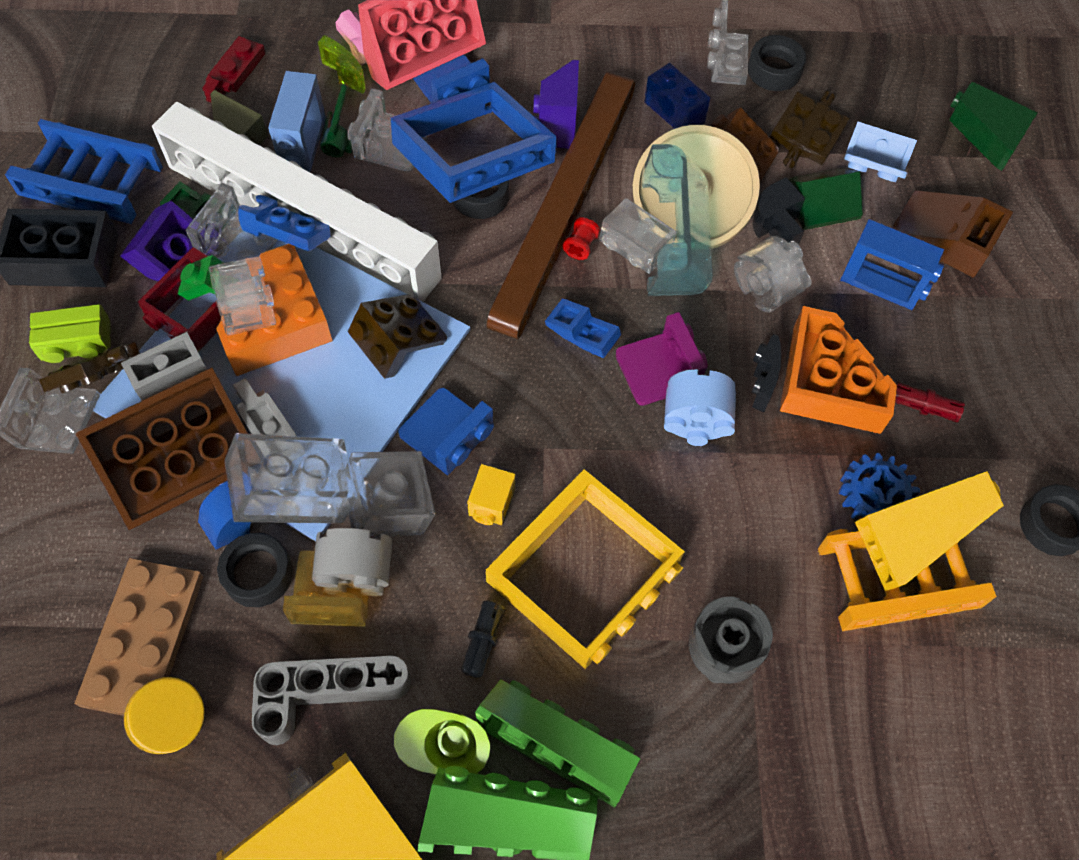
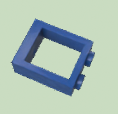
(897, 249)

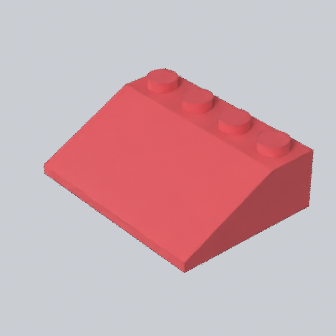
(416, 36)

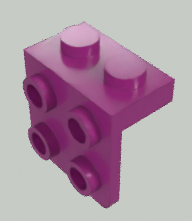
(655, 360)

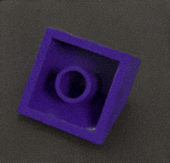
(558, 103)
(159, 241)

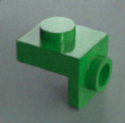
(196, 278)

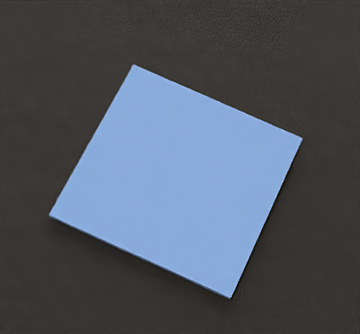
(330, 387)

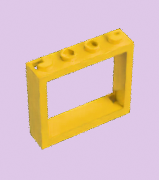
(520, 550)

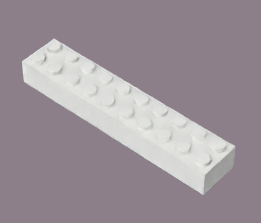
(358, 229)

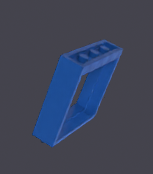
(484, 171)

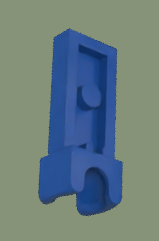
(282, 224)

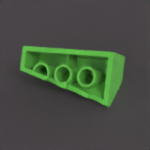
(557, 741)
(507, 816)

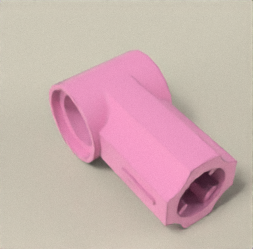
(350, 29)

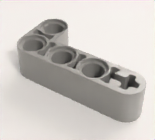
(331, 690)

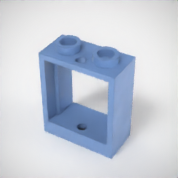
(298, 119)

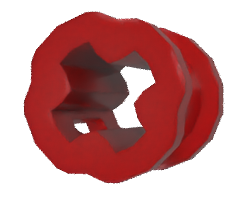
(579, 243)

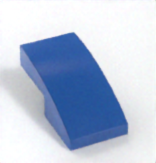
(580, 328)

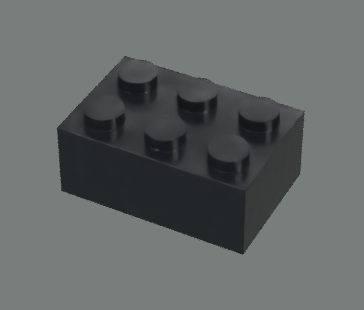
(57, 247)

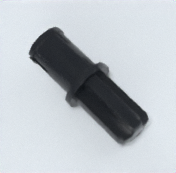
(482, 639)

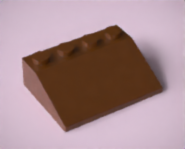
(164, 447)

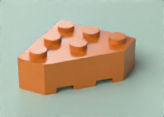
(297, 315)
(835, 376)

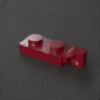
(234, 67)

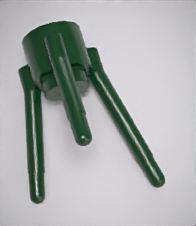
(335, 137)

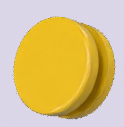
(164, 715)

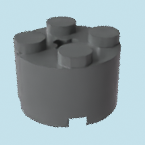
(735, 620)

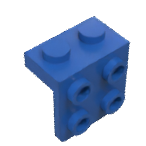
(453, 78)
(447, 429)

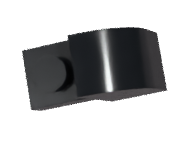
(777, 212)

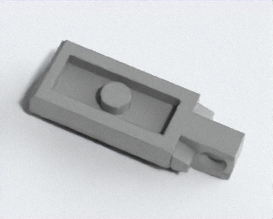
(260, 412)

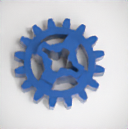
(879, 490)

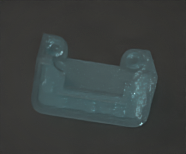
(683, 265)

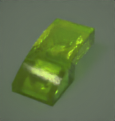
(341, 60)

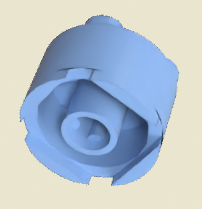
(700, 406)

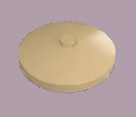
(730, 178)

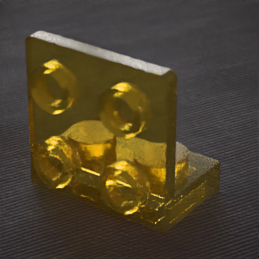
(314, 607)

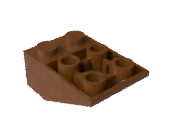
(957, 223)

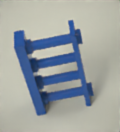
(87, 196)

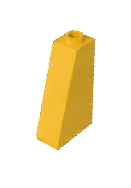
(922, 529)

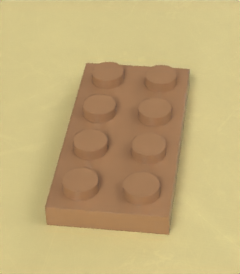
(139, 634)

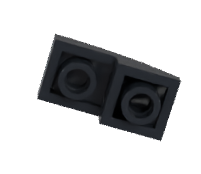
(767, 372)

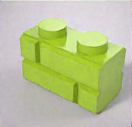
(70, 333)

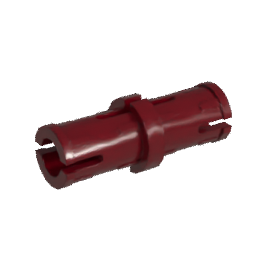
(928, 402)

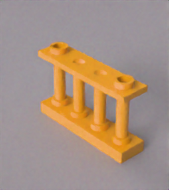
(895, 605)

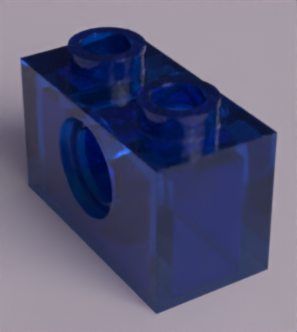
(676, 98)

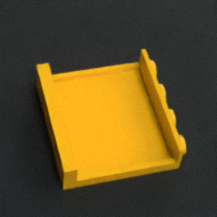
(329, 822)

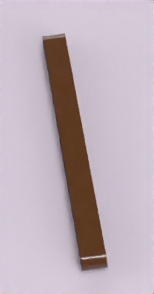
(560, 207)

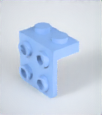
(879, 151)

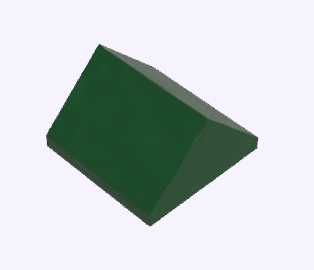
(829, 197)

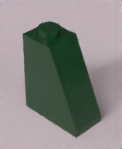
(991, 122)

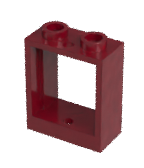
(165, 294)

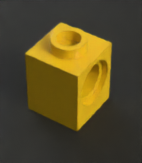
(491, 495)

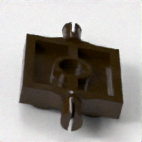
(809, 128)
(90, 370)

